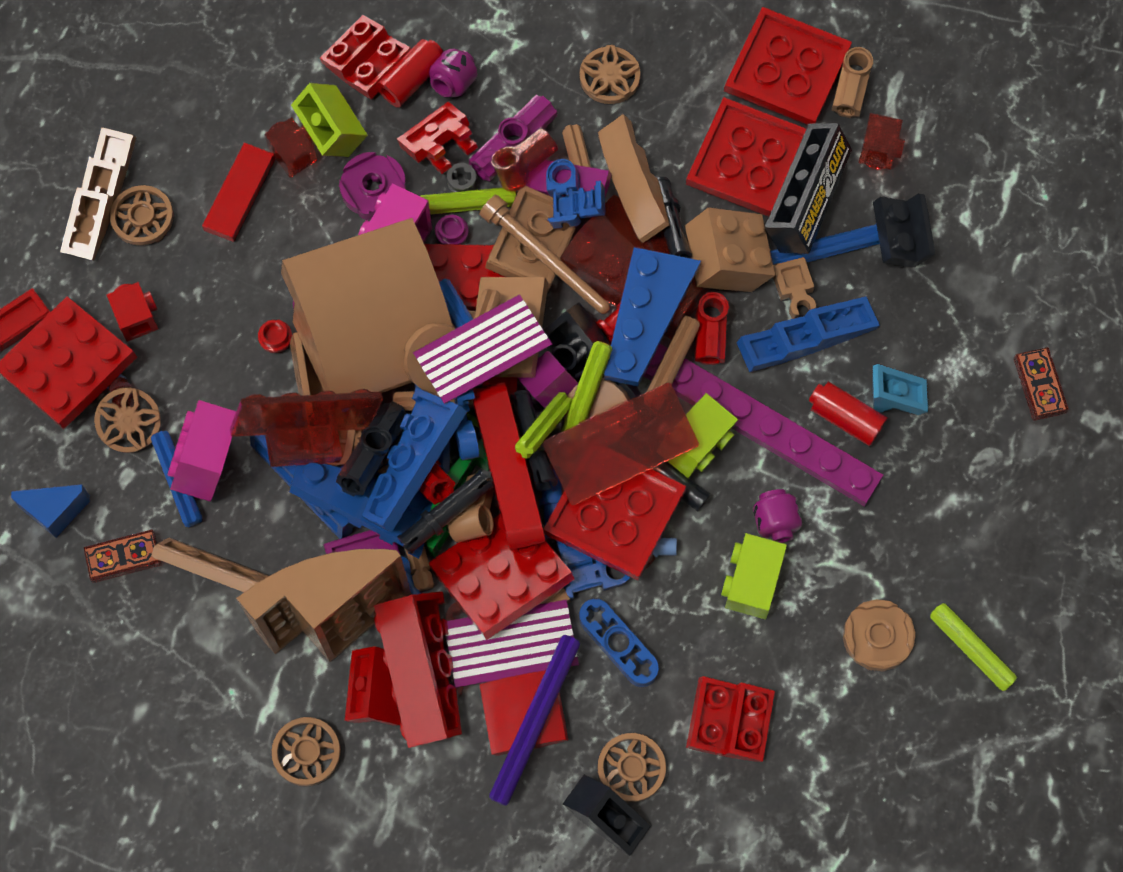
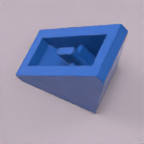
(53, 506)

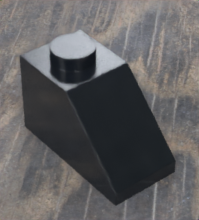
(606, 814)

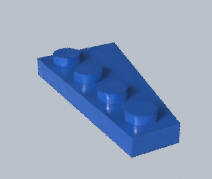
(649, 301)
(420, 446)
(318, 486)

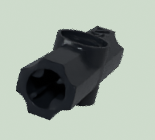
(371, 449)

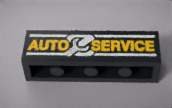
(808, 188)

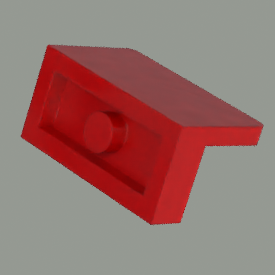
(370, 689)

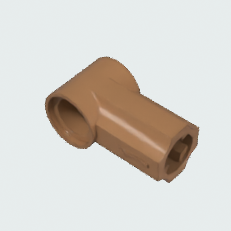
(852, 82)
(475, 520)

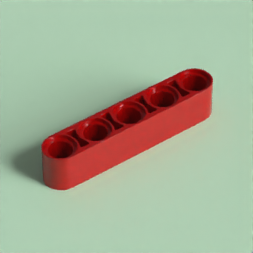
(507, 467)

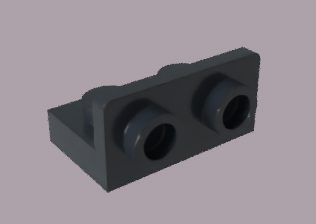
(904, 230)

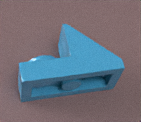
(898, 391)

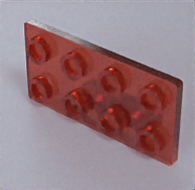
(304, 426)
(620, 443)

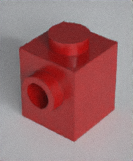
(133, 310)

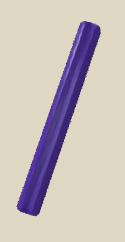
(534, 720)

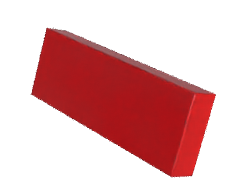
(238, 192)

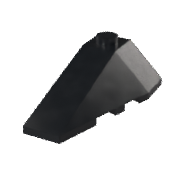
(572, 341)

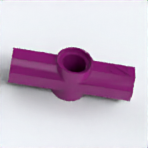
(528, 120)

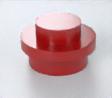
(274, 336)

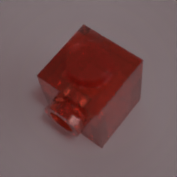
(881, 142)
(291, 146)

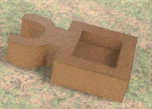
(794, 282)

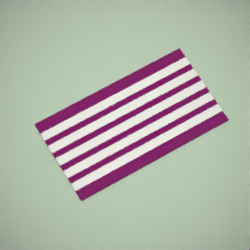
(482, 348)
(513, 651)

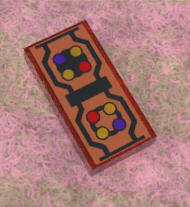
(1040, 383)
(121, 556)

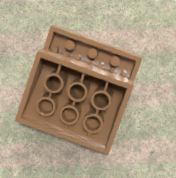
(363, 304)
(325, 598)

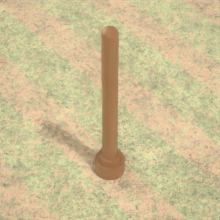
(496, 212)

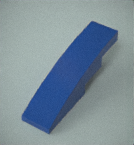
(808, 334)

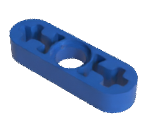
(594, 628)

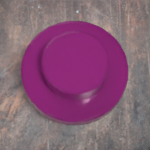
(451, 230)

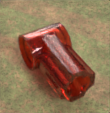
(514, 164)

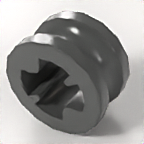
(464, 169)

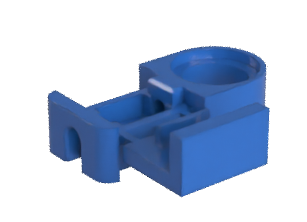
(576, 200)
(465, 434)
(585, 572)

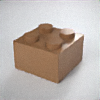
(730, 249)

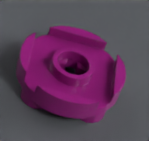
(355, 178)

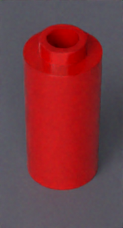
(409, 73)
(847, 412)

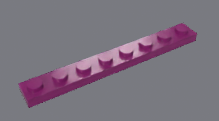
(775, 431)

